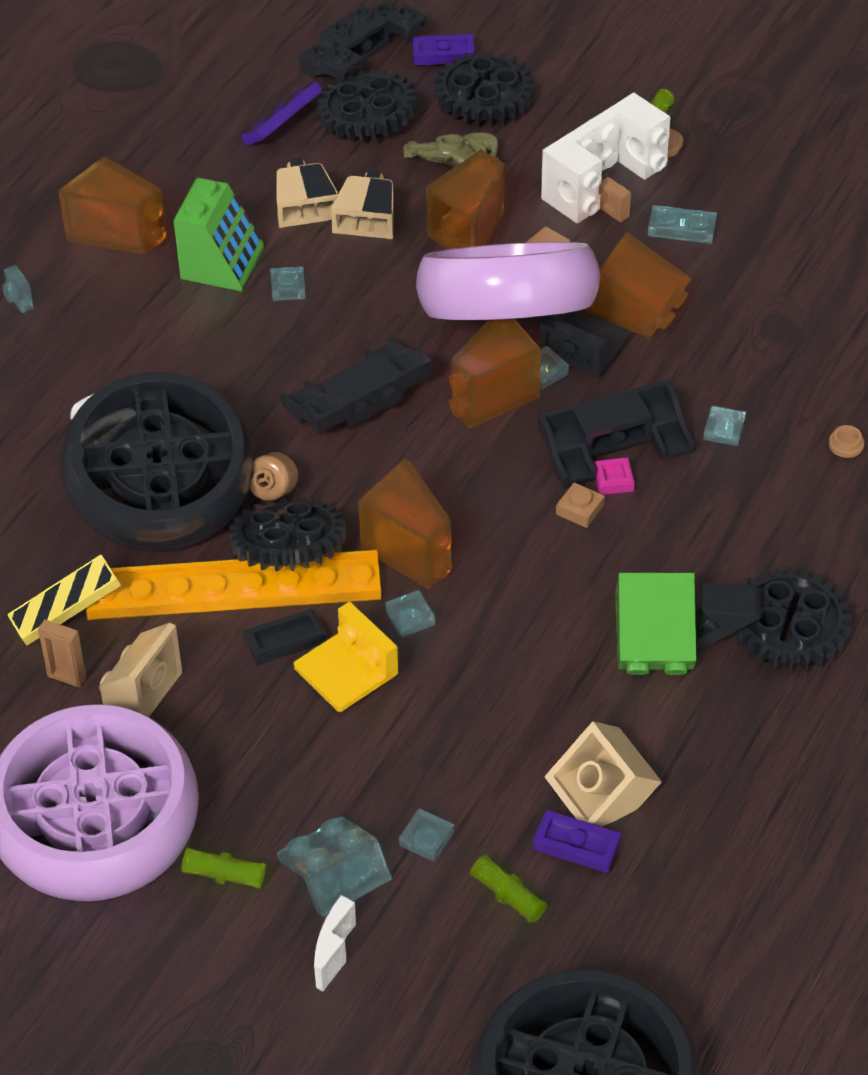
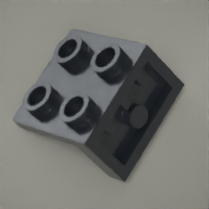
(583, 340)

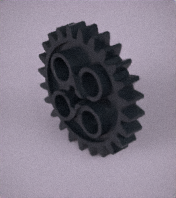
(484, 87)
(367, 105)
(287, 533)
(816, 628)

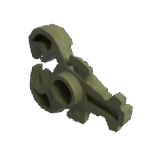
(452, 148)

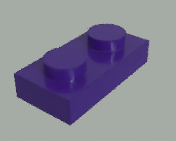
(441, 48)
(577, 841)

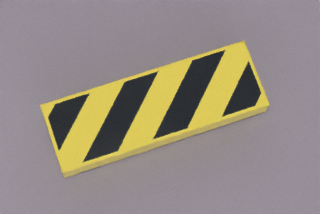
(64, 598)

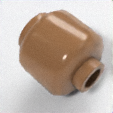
(273, 476)

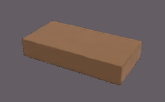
(62, 653)

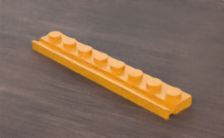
(237, 586)

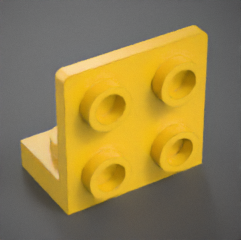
(351, 661)

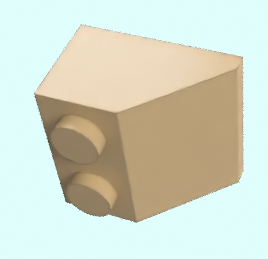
(144, 671)
(602, 776)

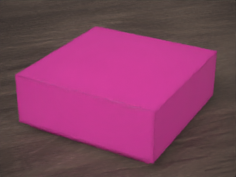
(614, 476)

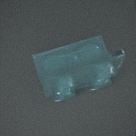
(336, 862)

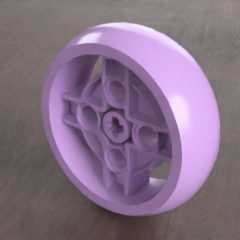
(508, 280)
(85, 776)

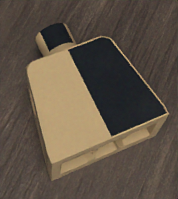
(304, 194)
(364, 207)

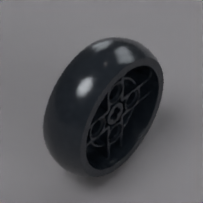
(162, 404)
(587, 1009)

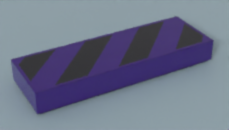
(281, 113)

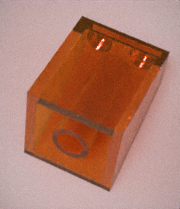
(466, 202)
(113, 209)
(638, 288)
(494, 372)
(407, 526)

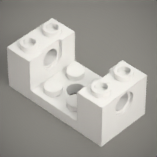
(625, 133)

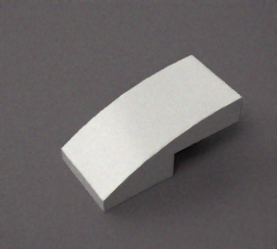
(330, 947)

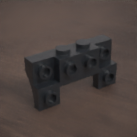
(357, 38)
(360, 389)
(613, 424)

